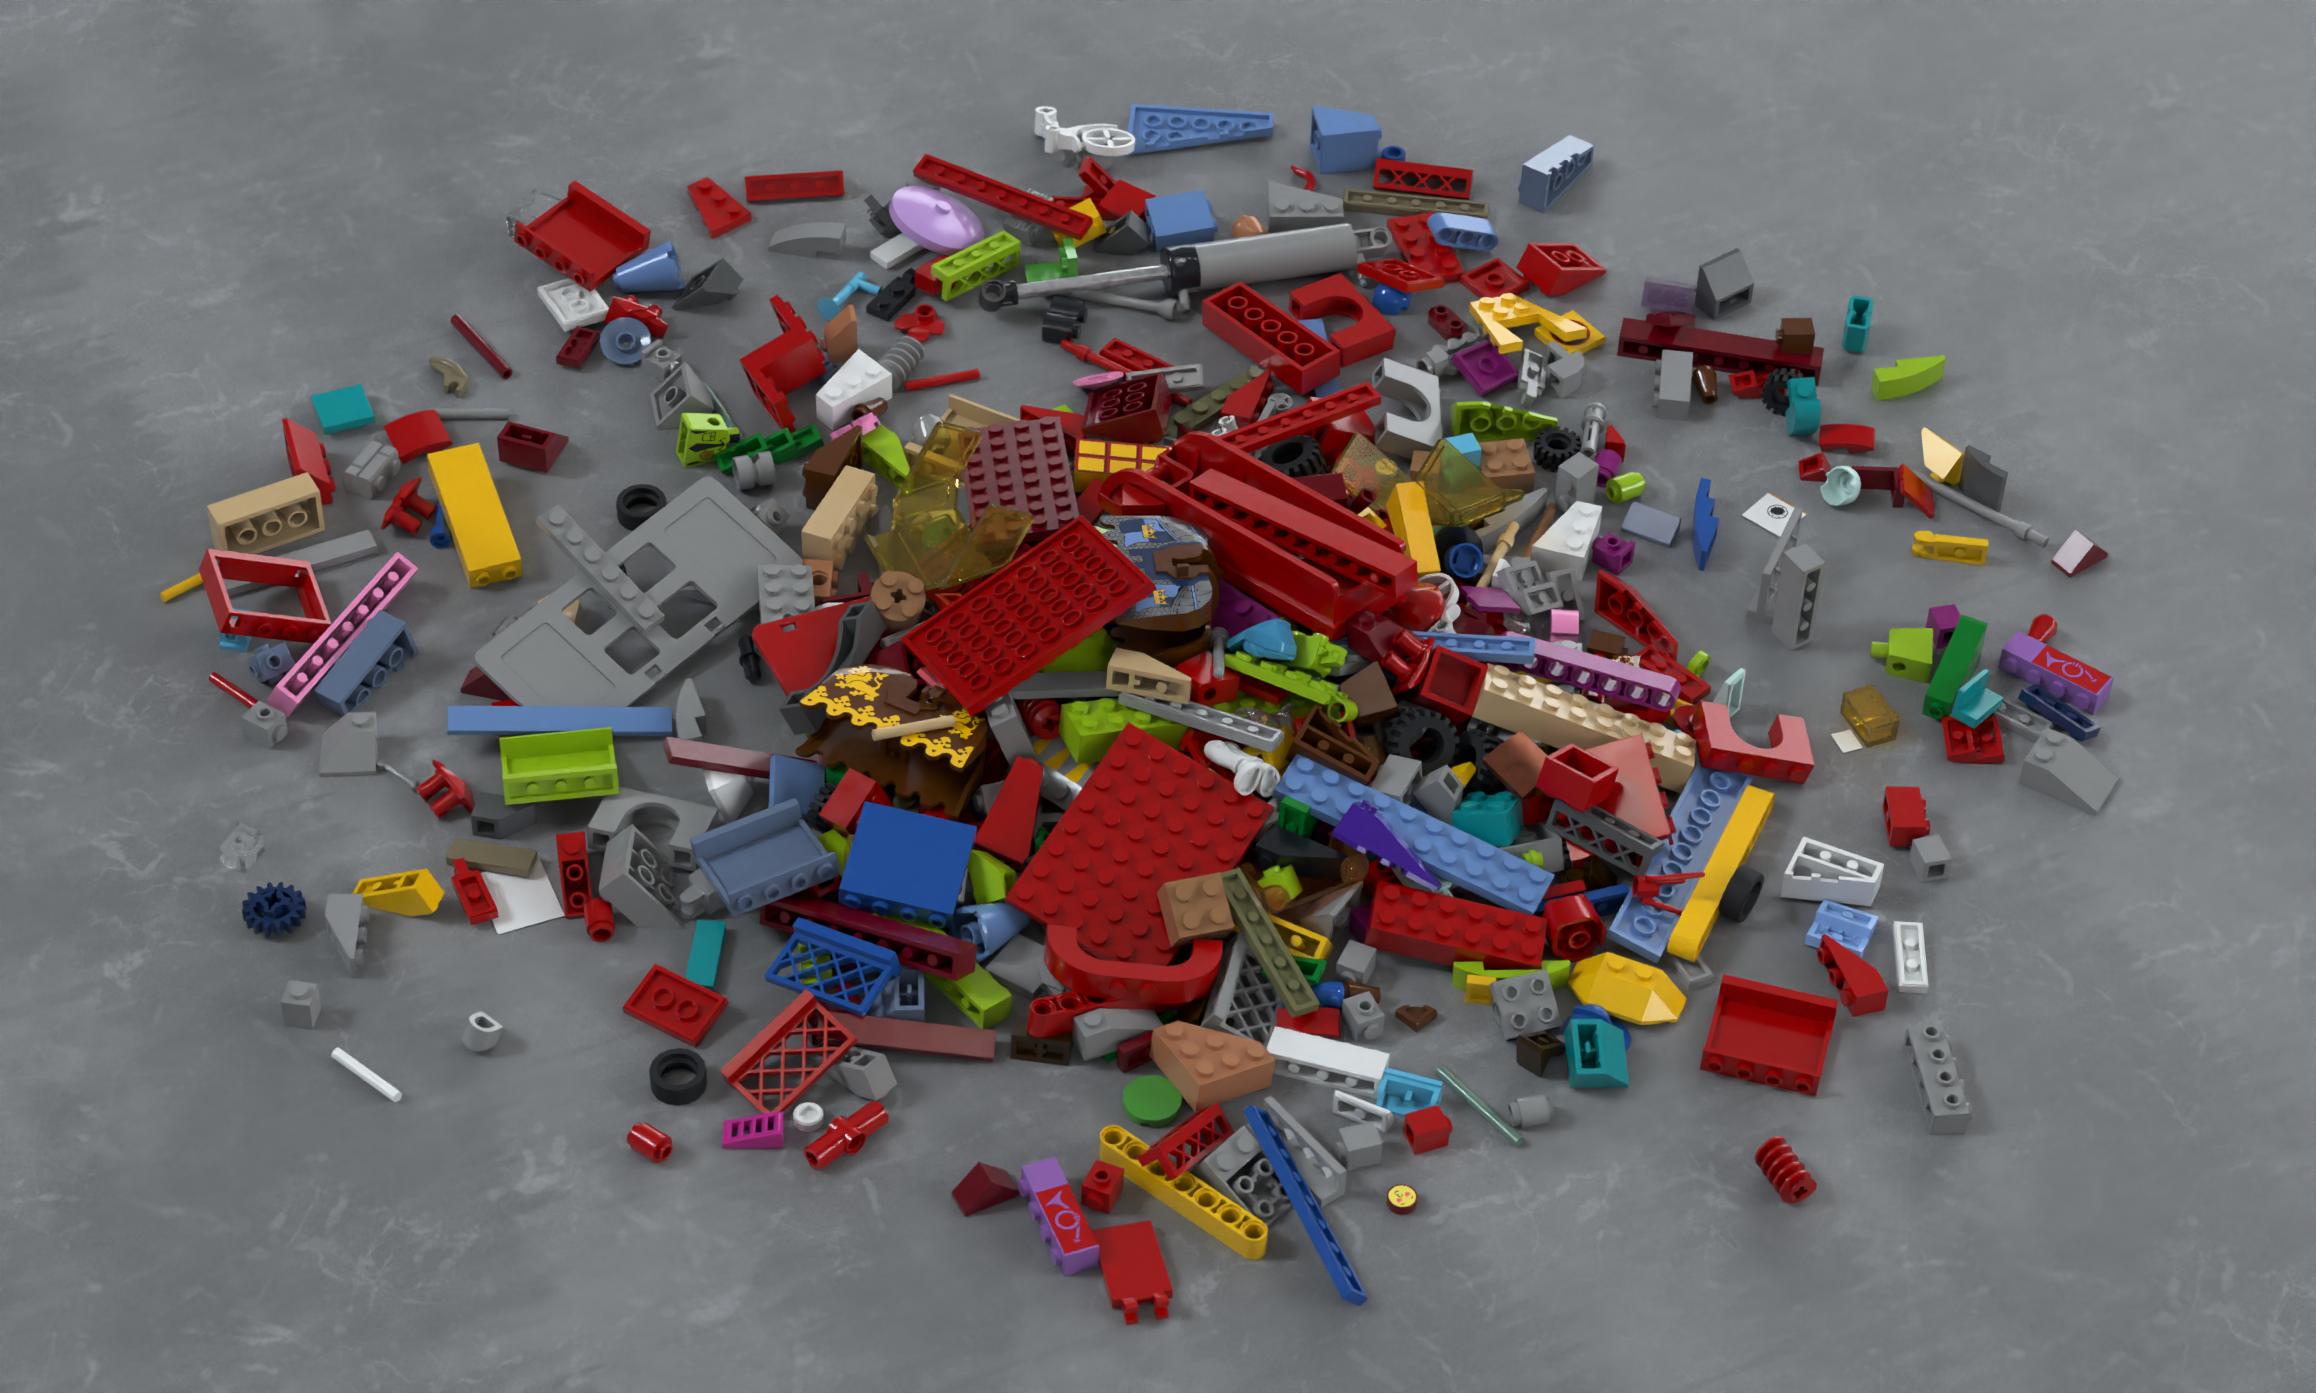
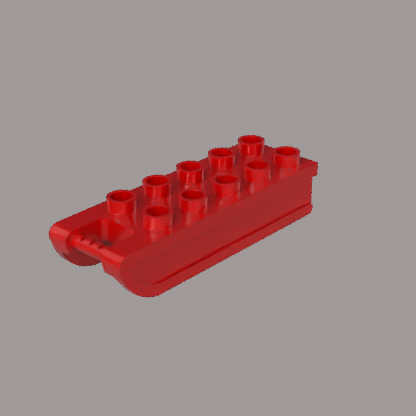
(1254, 565)

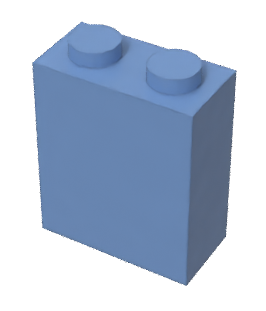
(1180, 219)

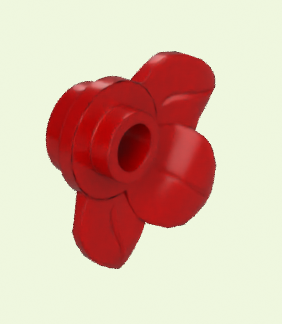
(921, 323)

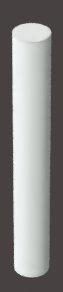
(366, 1074)

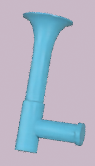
(830, 308)

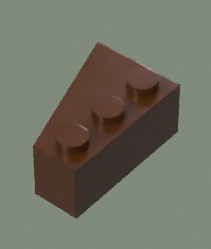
(1331, 747)

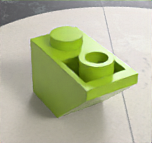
(989, 877)

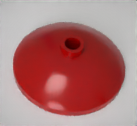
(1420, 608)

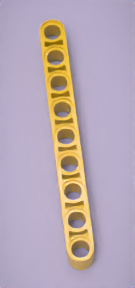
(1726, 858)

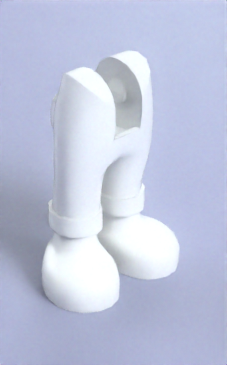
(1249, 770)

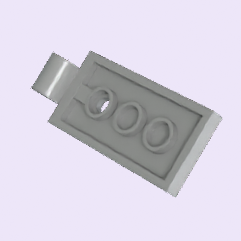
(784, 592)

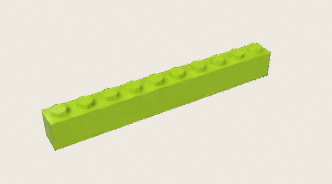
(976, 994)

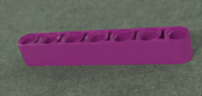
(1598, 677)

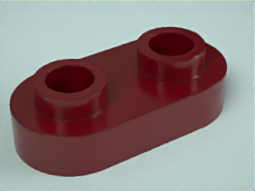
(1446, 322)

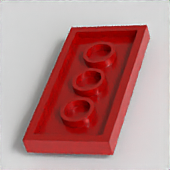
(1420, 248)

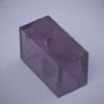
(1668, 295)

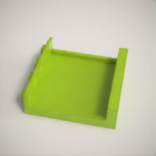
(558, 766)

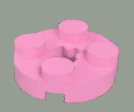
(867, 422)

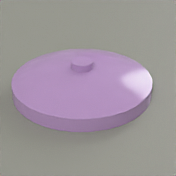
(935, 220)

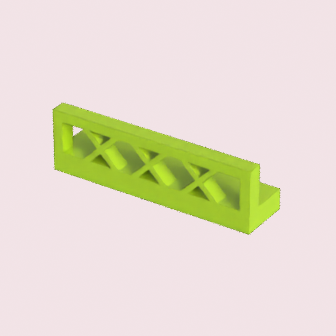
(977, 258)

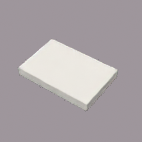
(573, 304)

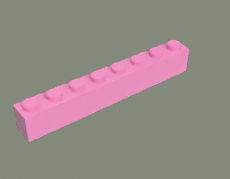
(337, 638)

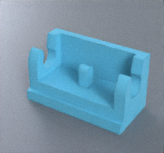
(1407, 1092)

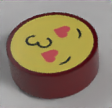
(1401, 1199)

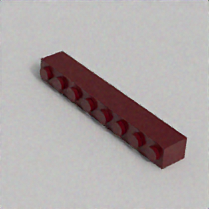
(1715, 349)
(913, 945)

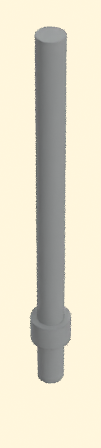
(2021, 529)

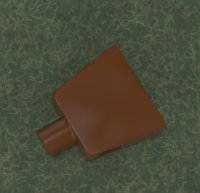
(1371, 695)

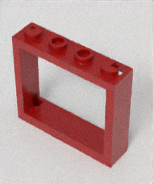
(266, 571)

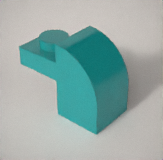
(1804, 410)

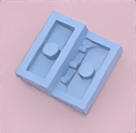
(1844, 925)

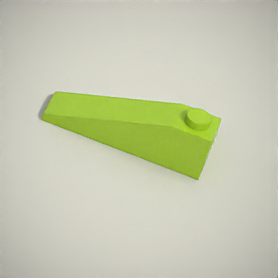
(1496, 422)

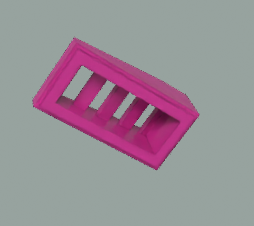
(765, 1139)

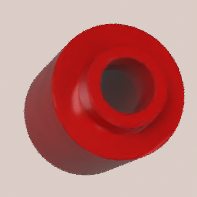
(599, 919)
(650, 1142)

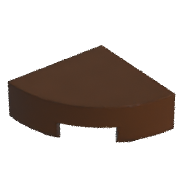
(1416, 1017)

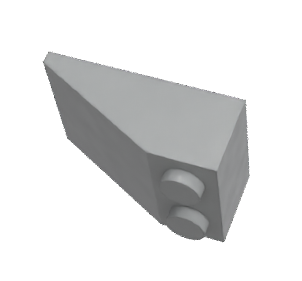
(2067, 772)

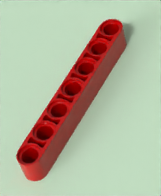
(1055, 1013)

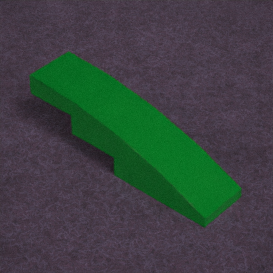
(781, 445)

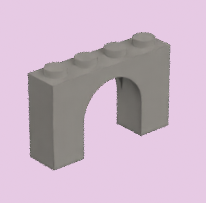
(1421, 395)
(644, 808)

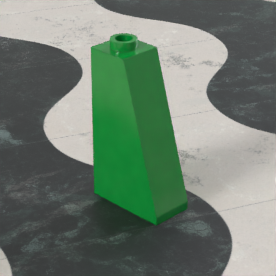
(1955, 667)

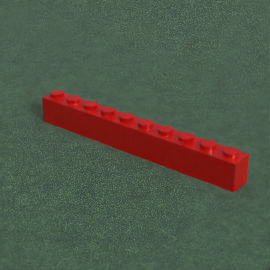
(1306, 534)

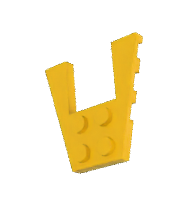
(1512, 311)

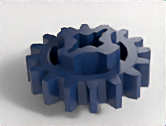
(274, 909)

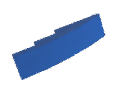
(1704, 524)

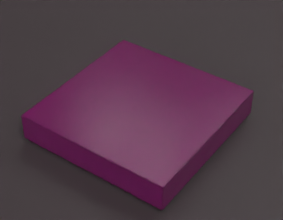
(1485, 368)

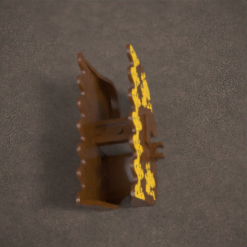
(871, 697)

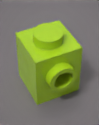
(1284, 877)

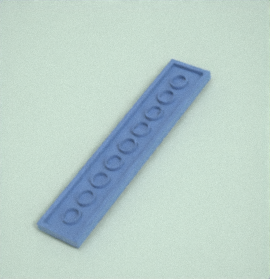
(1699, 824)
(1440, 846)

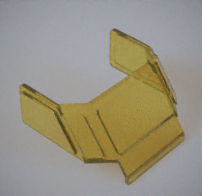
(1452, 485)
(929, 531)

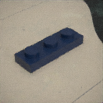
(2058, 712)

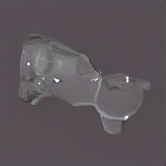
(1275, 721)

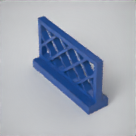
(848, 950)

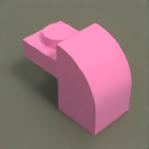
(1564, 625)

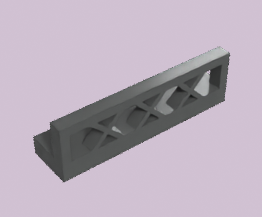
(1611, 827)

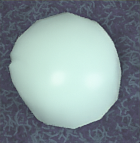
(1841, 486)

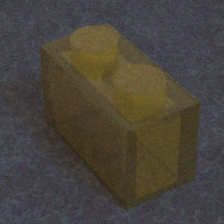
(1870, 716)

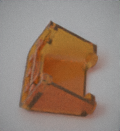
(1276, 898)

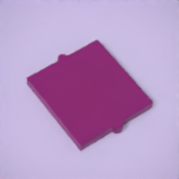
(1489, 599)

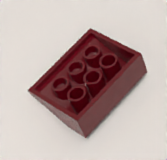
(1130, 410)

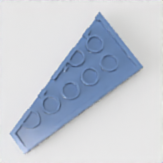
(1179, 127)

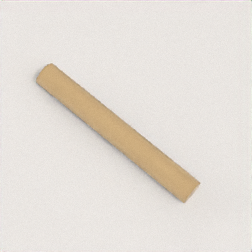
(913, 727)

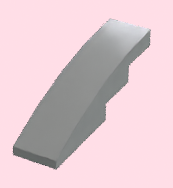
(1522, 512)

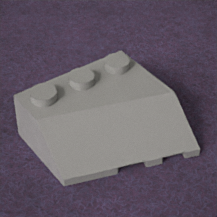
(1300, 208)
(639, 881)

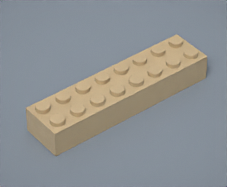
(1564, 718)

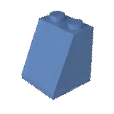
(1344, 140)

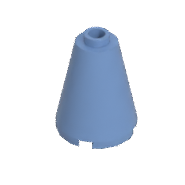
(651, 271)
(987, 926)

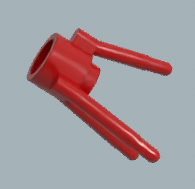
(1649, 886)

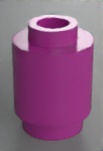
(1609, 464)

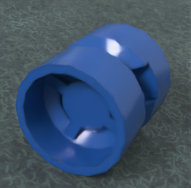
(1463, 560)

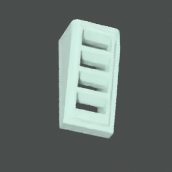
(1731, 692)

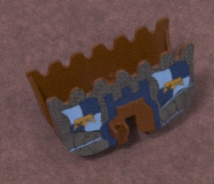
(1179, 614)

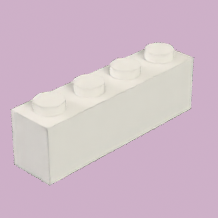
(1327, 1062)

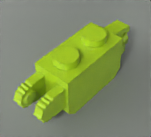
(1315, 655)

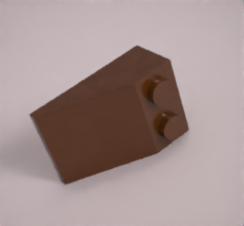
(828, 464)

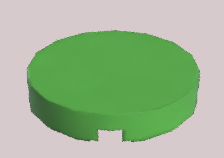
(1152, 1101)

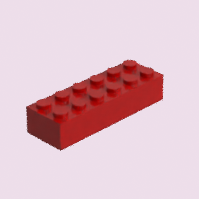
(1271, 338)
(1453, 929)

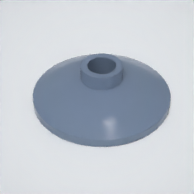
(621, 331)

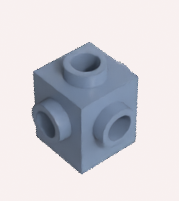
(279, 659)

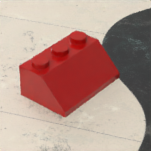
(307, 455)

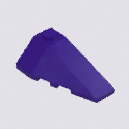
(1371, 832)

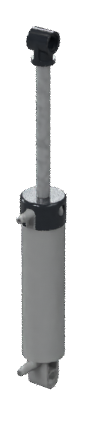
(1220, 264)

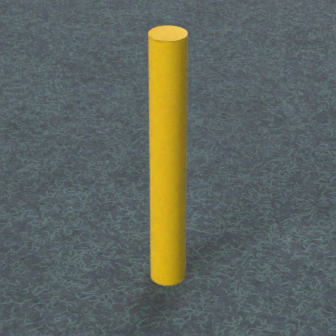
(181, 587)

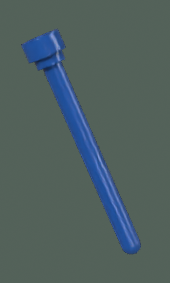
(440, 535)

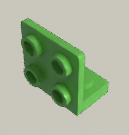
(1064, 268)

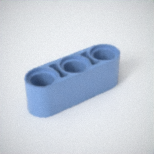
(1462, 231)

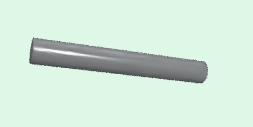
(473, 413)

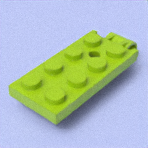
(1296, 682)

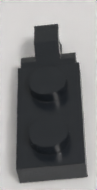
(893, 296)

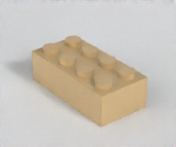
(267, 516)
(841, 517)

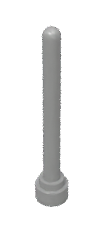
(1164, 308)
(1218, 644)

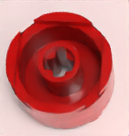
(1573, 927)

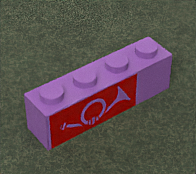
(2055, 672)
(1058, 1216)

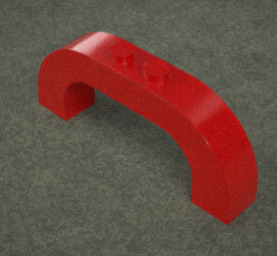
(1131, 980)

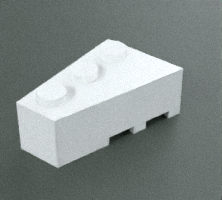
(1569, 540)
(1831, 874)

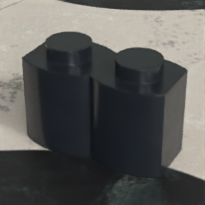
(1064, 319)

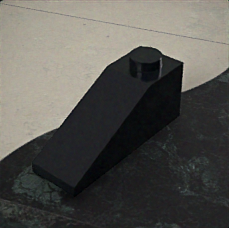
(1306, 856)

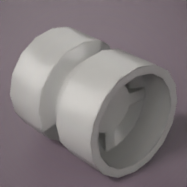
(753, 470)

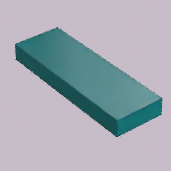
(706, 953)

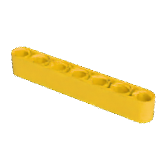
(1186, 1195)

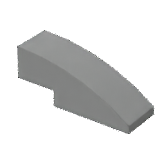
(809, 239)
(690, 714)

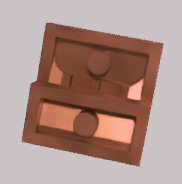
(1516, 764)

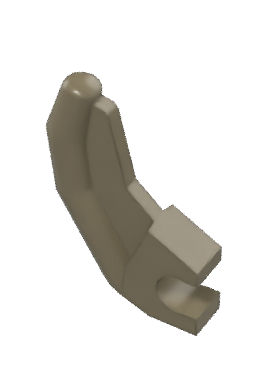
(453, 374)

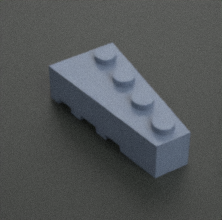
(1553, 172)
(366, 664)

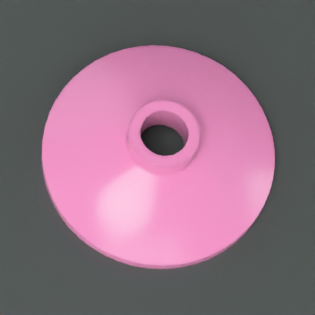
(1098, 380)

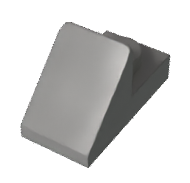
(1568, 589)

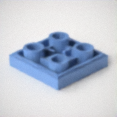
(794, 779)

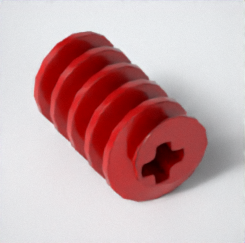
(1042, 716)
(1784, 1170)

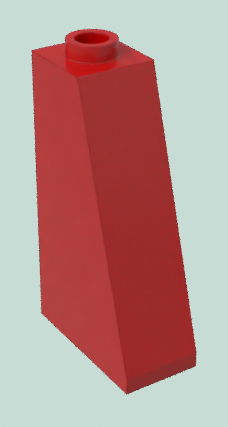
(1013, 816)

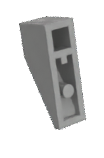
(1106, 1028)
(861, 1072)

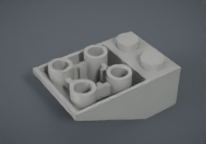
(1245, 1176)

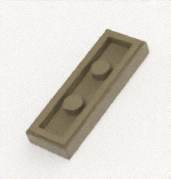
(493, 857)

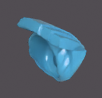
(1268, 639)

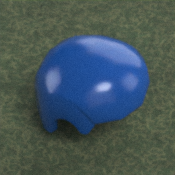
(1390, 300)

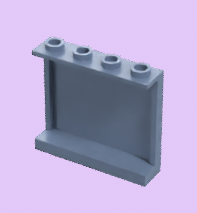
(763, 858)

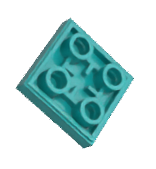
(342, 409)

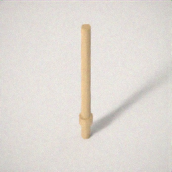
(1503, 545)

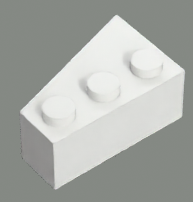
(854, 383)

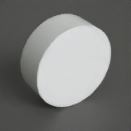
(808, 1117)

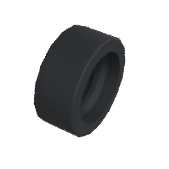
(638, 495)
(1741, 894)
(682, 1093)

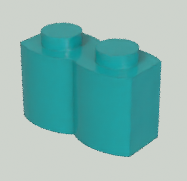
(1857, 323)

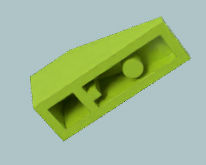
(885, 455)

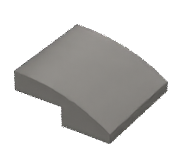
(1529, 589)

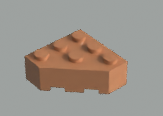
(1210, 1063)

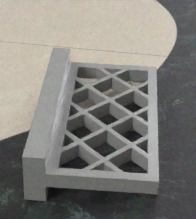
(1764, 600)
(1229, 985)

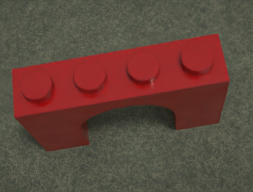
(1339, 297)
(1723, 750)

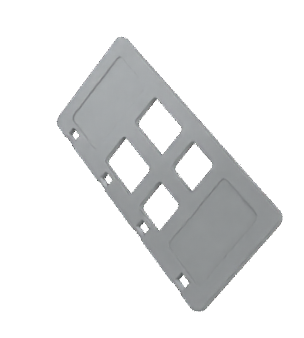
(709, 544)

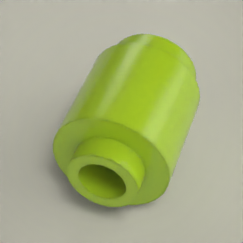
(1625, 487)

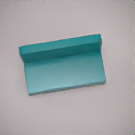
(1976, 702)

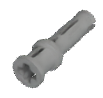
(1592, 426)

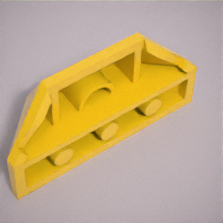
(1627, 989)

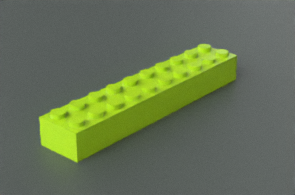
(1094, 725)

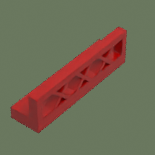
(1424, 171)
(794, 185)
(1188, 1133)

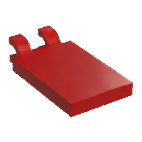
(1133, 1269)

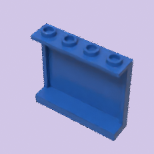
(907, 865)

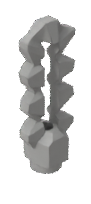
(1437, 360)

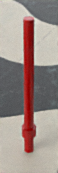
(1085, 354)

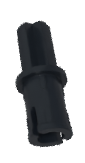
(749, 659)

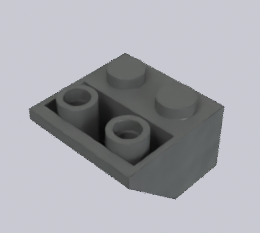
(1723, 285)

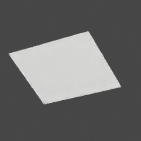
(522, 899)

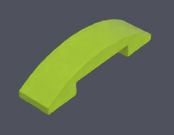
(1557, 970)

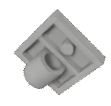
(1525, 1004)

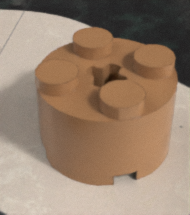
(898, 600)

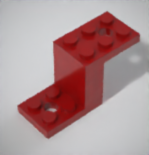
(783, 364)

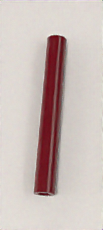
(481, 346)

